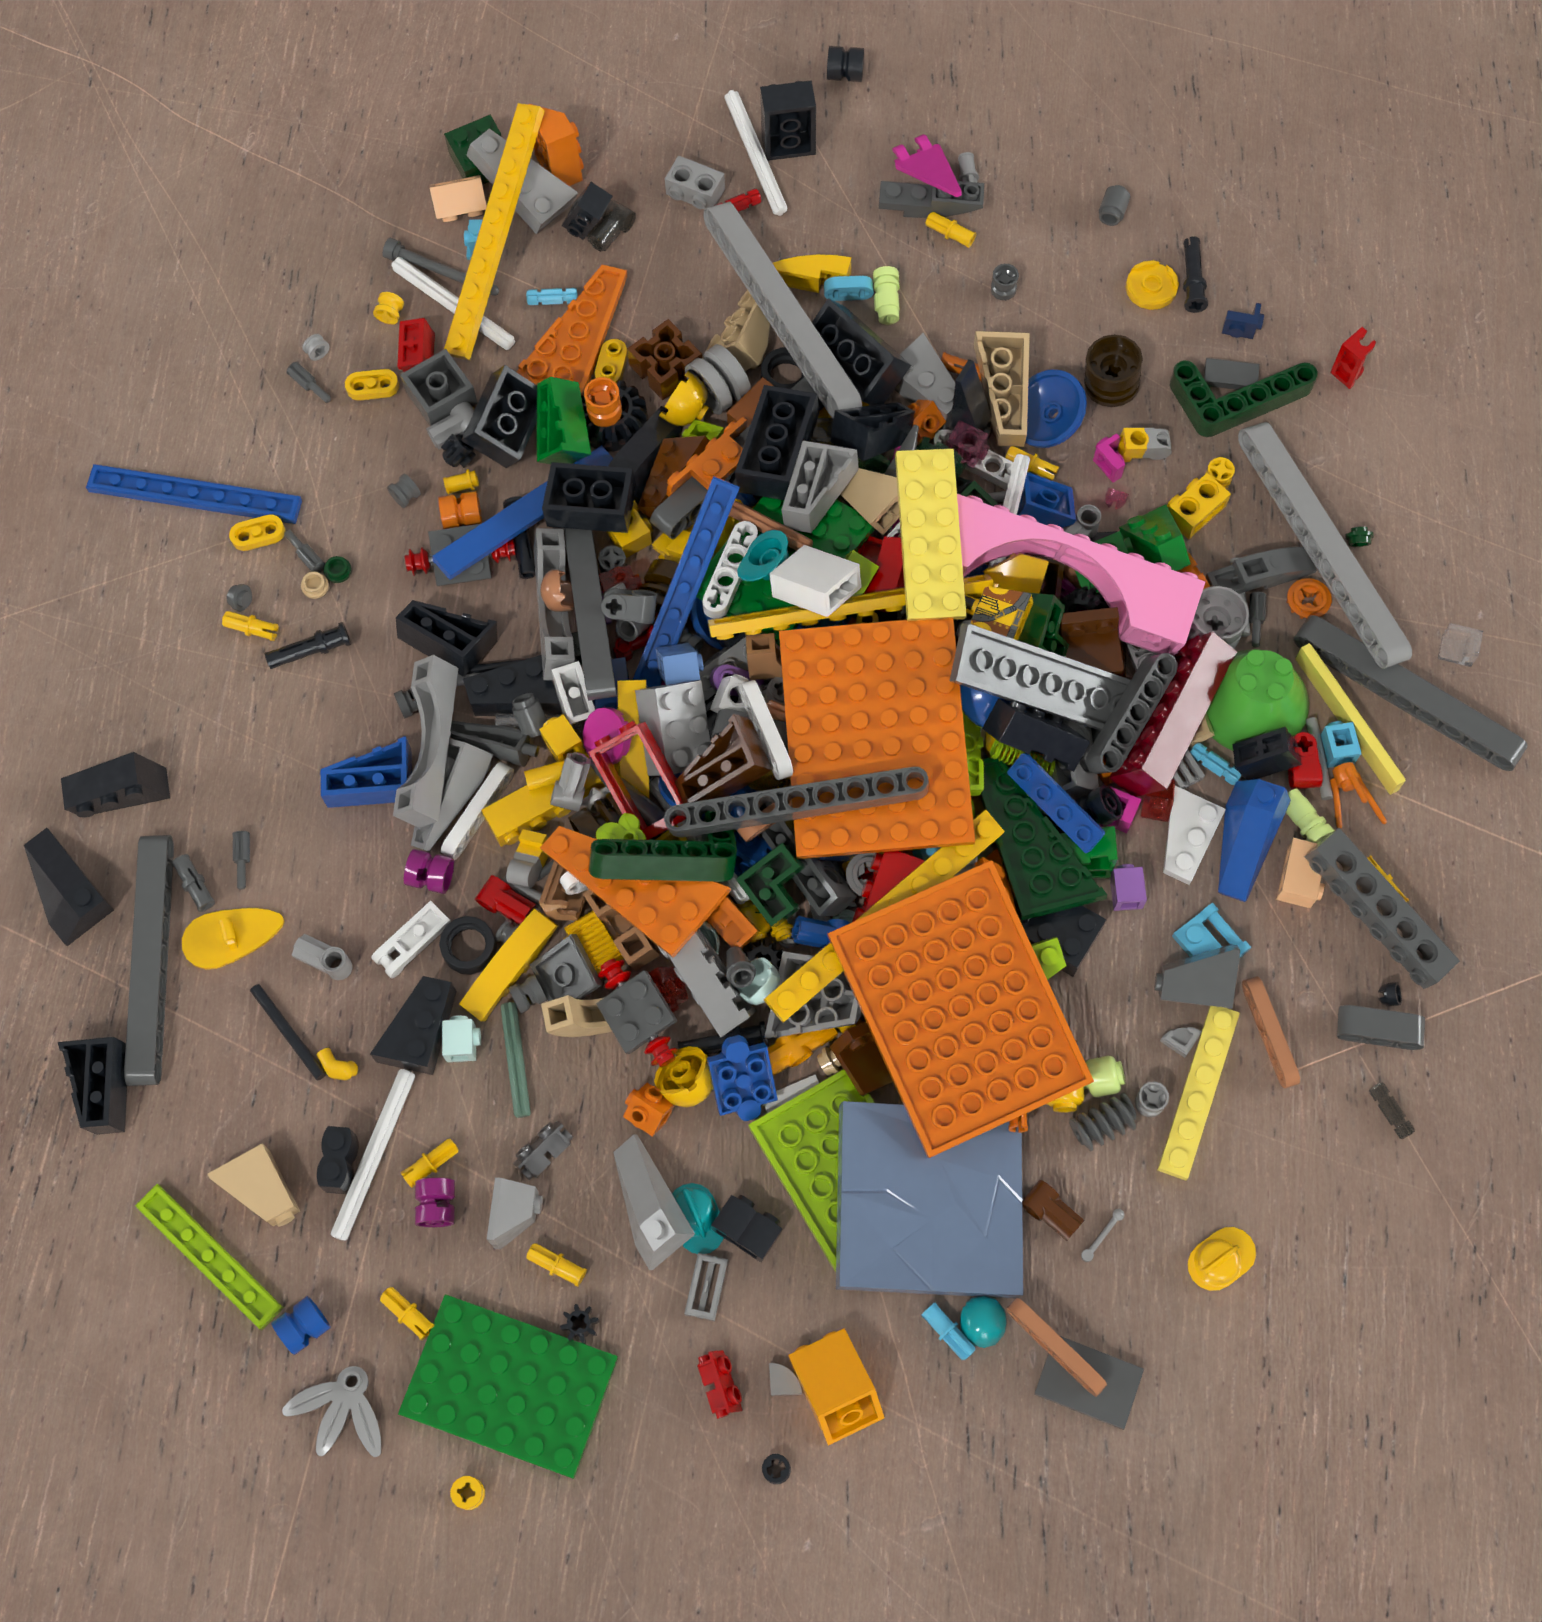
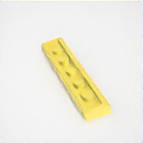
(1346, 712)

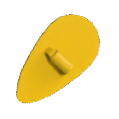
(228, 935)

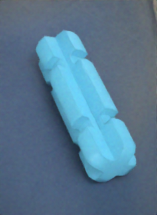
(551, 296)
(1215, 763)

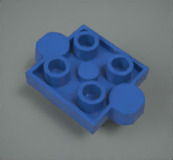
(742, 1078)

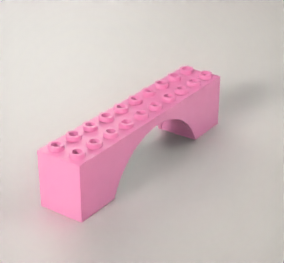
(1151, 599)

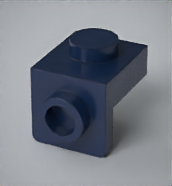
(1242, 324)

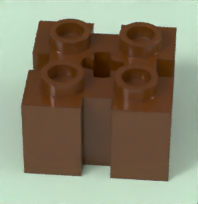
(662, 358)

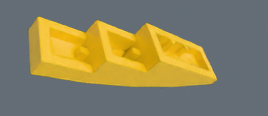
(633, 765)
(508, 964)

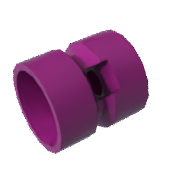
(437, 876)
(434, 1201)

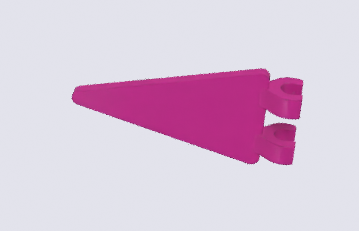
(927, 165)

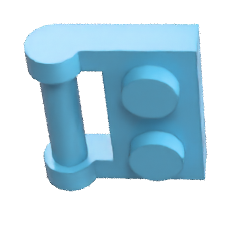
(1196, 939)

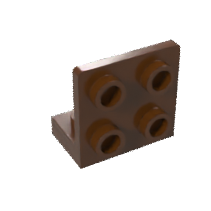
(1093, 638)
(861, 1059)

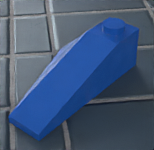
(1248, 832)

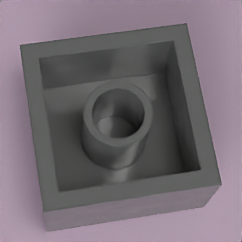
(438, 387)

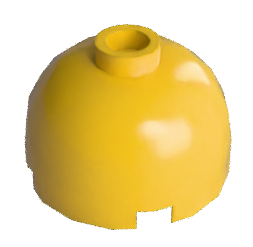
(686, 402)
(685, 1079)

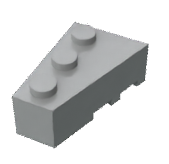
(927, 378)

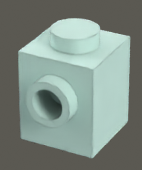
(460, 1039)

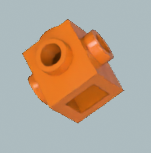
(927, 418)
(648, 1109)

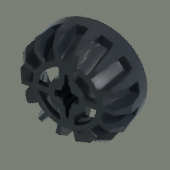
(617, 435)

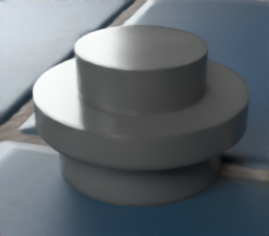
(239, 597)

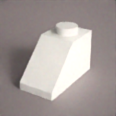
(572, 692)

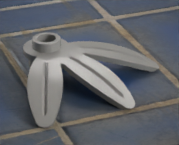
(343, 1400)

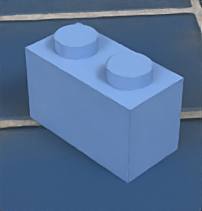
(679, 663)

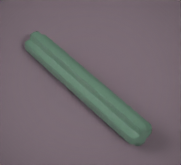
(515, 1060)

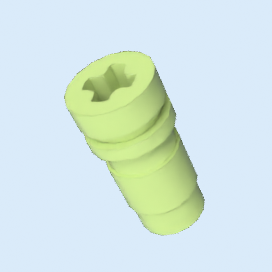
(886, 296)
(1305, 817)

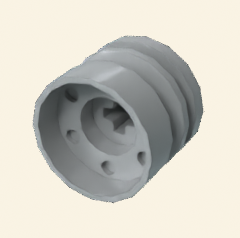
(1221, 612)

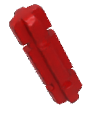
(743, 201)

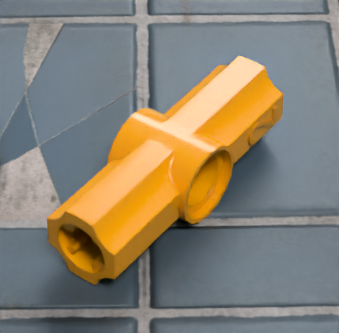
(797, 1048)

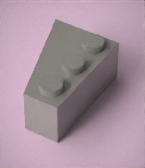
(816, 483)

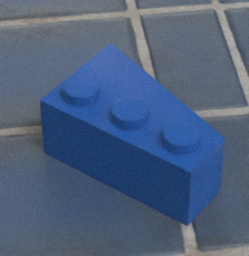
(367, 778)

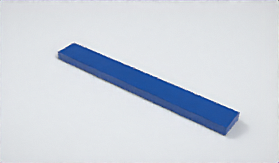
(193, 493)
(502, 526)
(688, 576)

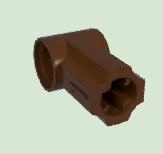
(1045, 1205)

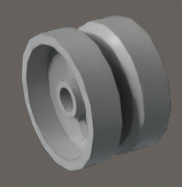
(721, 376)

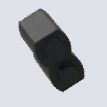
(339, 1152)
(747, 1227)

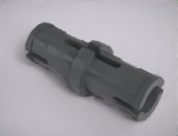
(193, 883)

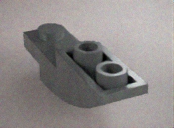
(921, 199)
(1263, 569)

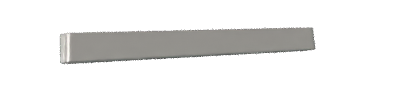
(781, 308)
(1325, 546)

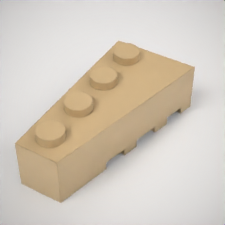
(1004, 375)

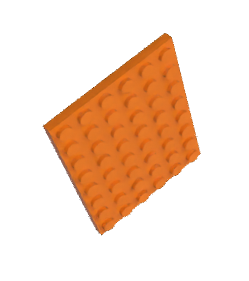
(874, 704)
(960, 1008)

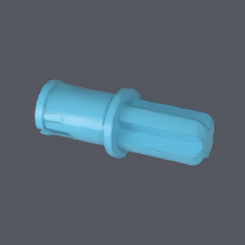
(948, 1331)

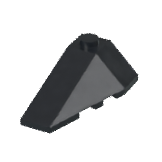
(65, 891)

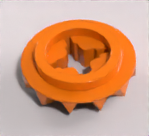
(1309, 587)

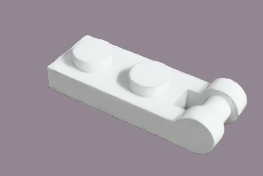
(411, 939)

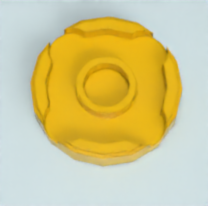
(1151, 285)

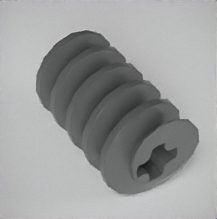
(1104, 1121)

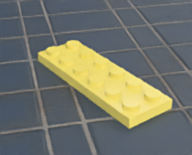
(930, 534)

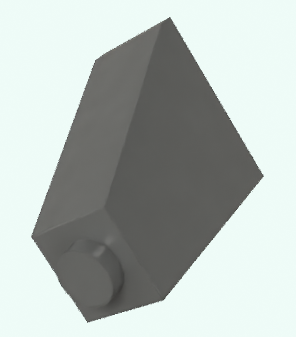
(1201, 978)

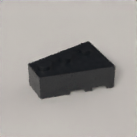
(872, 428)
(446, 635)
(496, 689)
(1035, 731)
(115, 785)
(416, 1031)
(97, 1082)

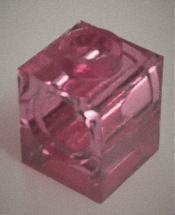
(968, 434)

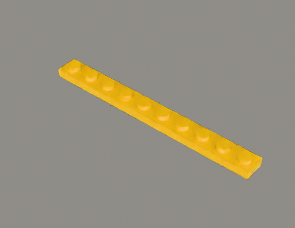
(494, 231)
(863, 605)
(936, 869)

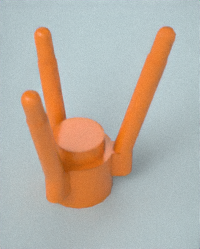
(1349, 779)

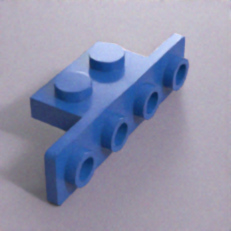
(1056, 802)

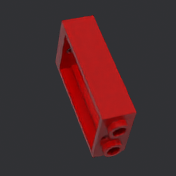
(617, 787)

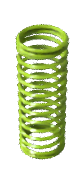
(997, 754)

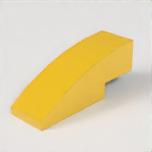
(811, 271)

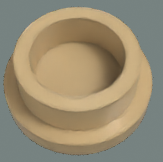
(314, 585)
(828, 1061)

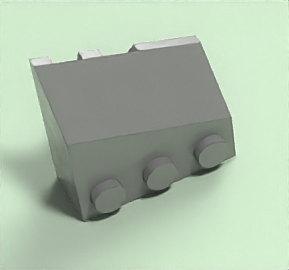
(828, 1009)

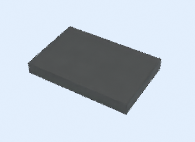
(1114, 1401)

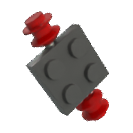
(442, 538)
(637, 1012)

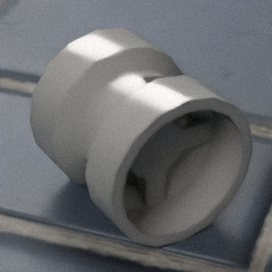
(1154, 1094)

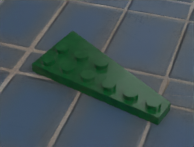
(1034, 854)

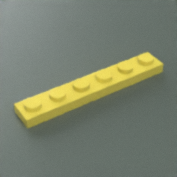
(1198, 1092)

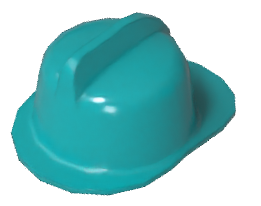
(764, 556)
(700, 1211)

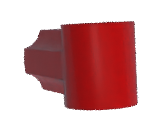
(499, 897)

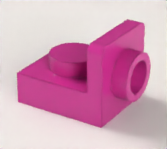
(1108, 458)

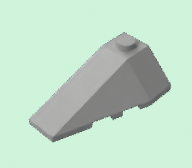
(463, 775)
(652, 1210)

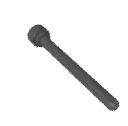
(394, 249)

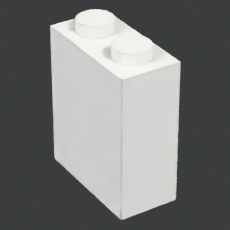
(815, 580)

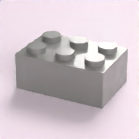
(676, 721)

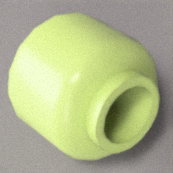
(1107, 1076)

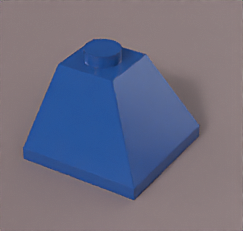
(1047, 501)

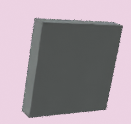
(566, 971)

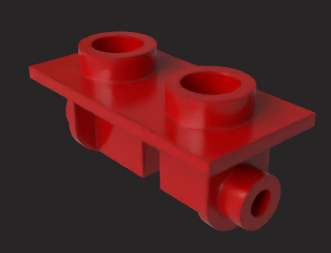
(717, 1369)

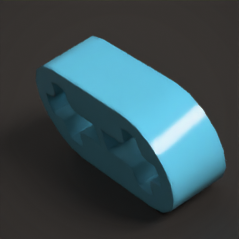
(848, 288)

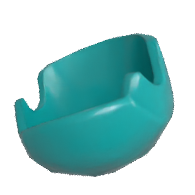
(983, 1321)

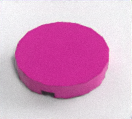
(602, 723)

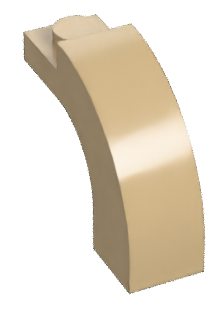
(574, 1017)

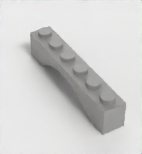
(554, 627)
(434, 690)

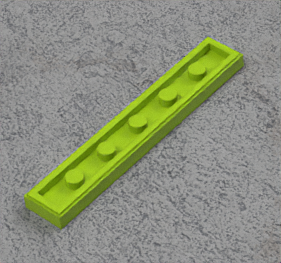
(209, 1257)

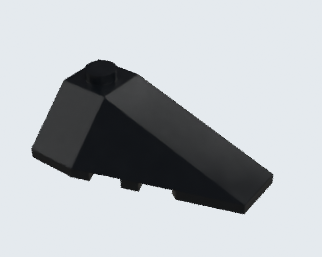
(970, 401)
(643, 449)

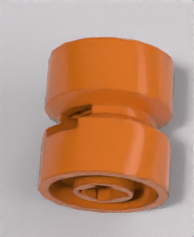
(603, 401)
(460, 510)

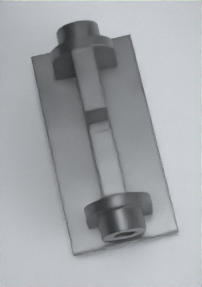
(533, 1155)

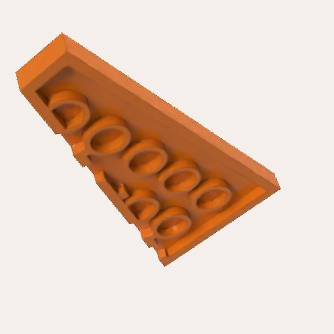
(575, 340)
(658, 908)

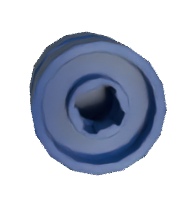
(300, 1325)

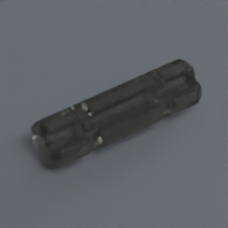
(1392, 1110)

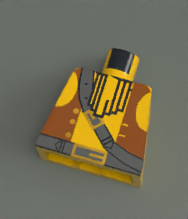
(1000, 610)

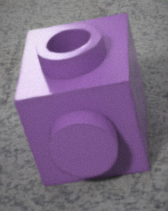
(1128, 887)

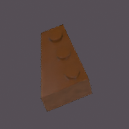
(672, 457)
(726, 765)

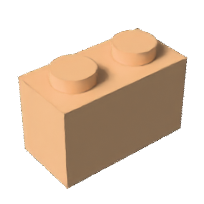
(458, 198)
(1298, 881)

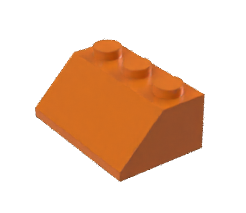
(558, 147)

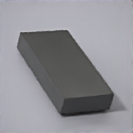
(1230, 373)

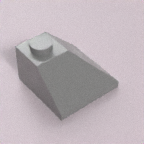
(512, 1211)

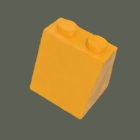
(836, 1386)

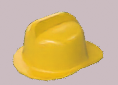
(1221, 1258)

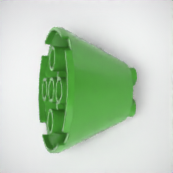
(1258, 697)

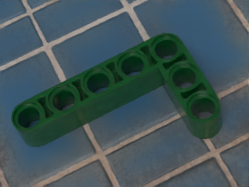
(1240, 400)
(666, 859)

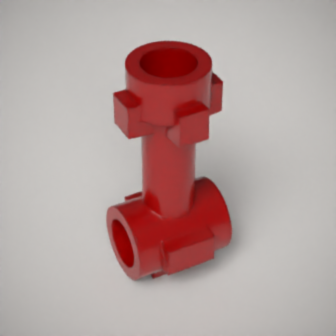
(625, 648)

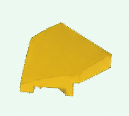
(1019, 573)

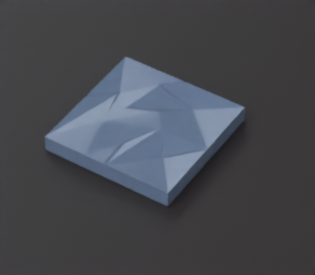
(923, 1220)

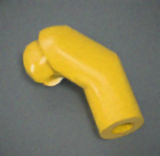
(336, 1069)

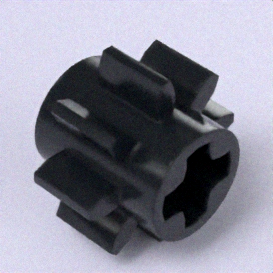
(457, 451)
(580, 1333)

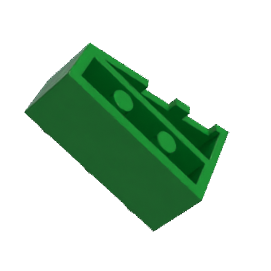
(560, 422)
(1157, 538)
(1101, 858)

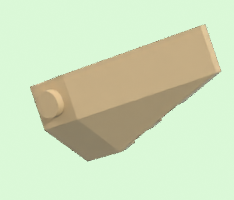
(745, 333)

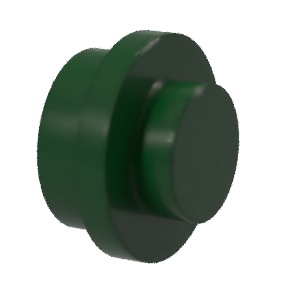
(1359, 537)
(337, 569)

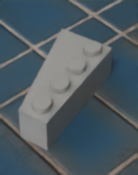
(542, 193)
(706, 978)

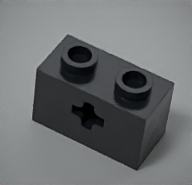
(587, 211)

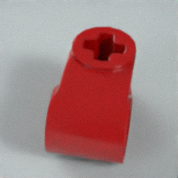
(1310, 772)

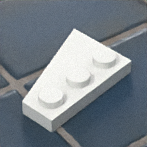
(1189, 833)

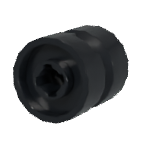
(845, 63)
(1102, 805)

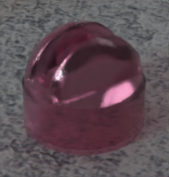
(1117, 496)

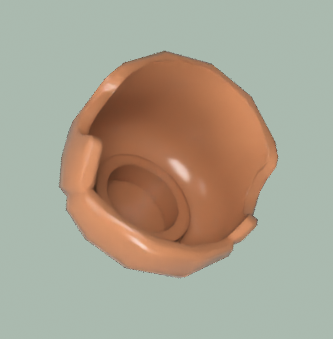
(556, 592)

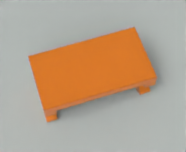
(732, 924)

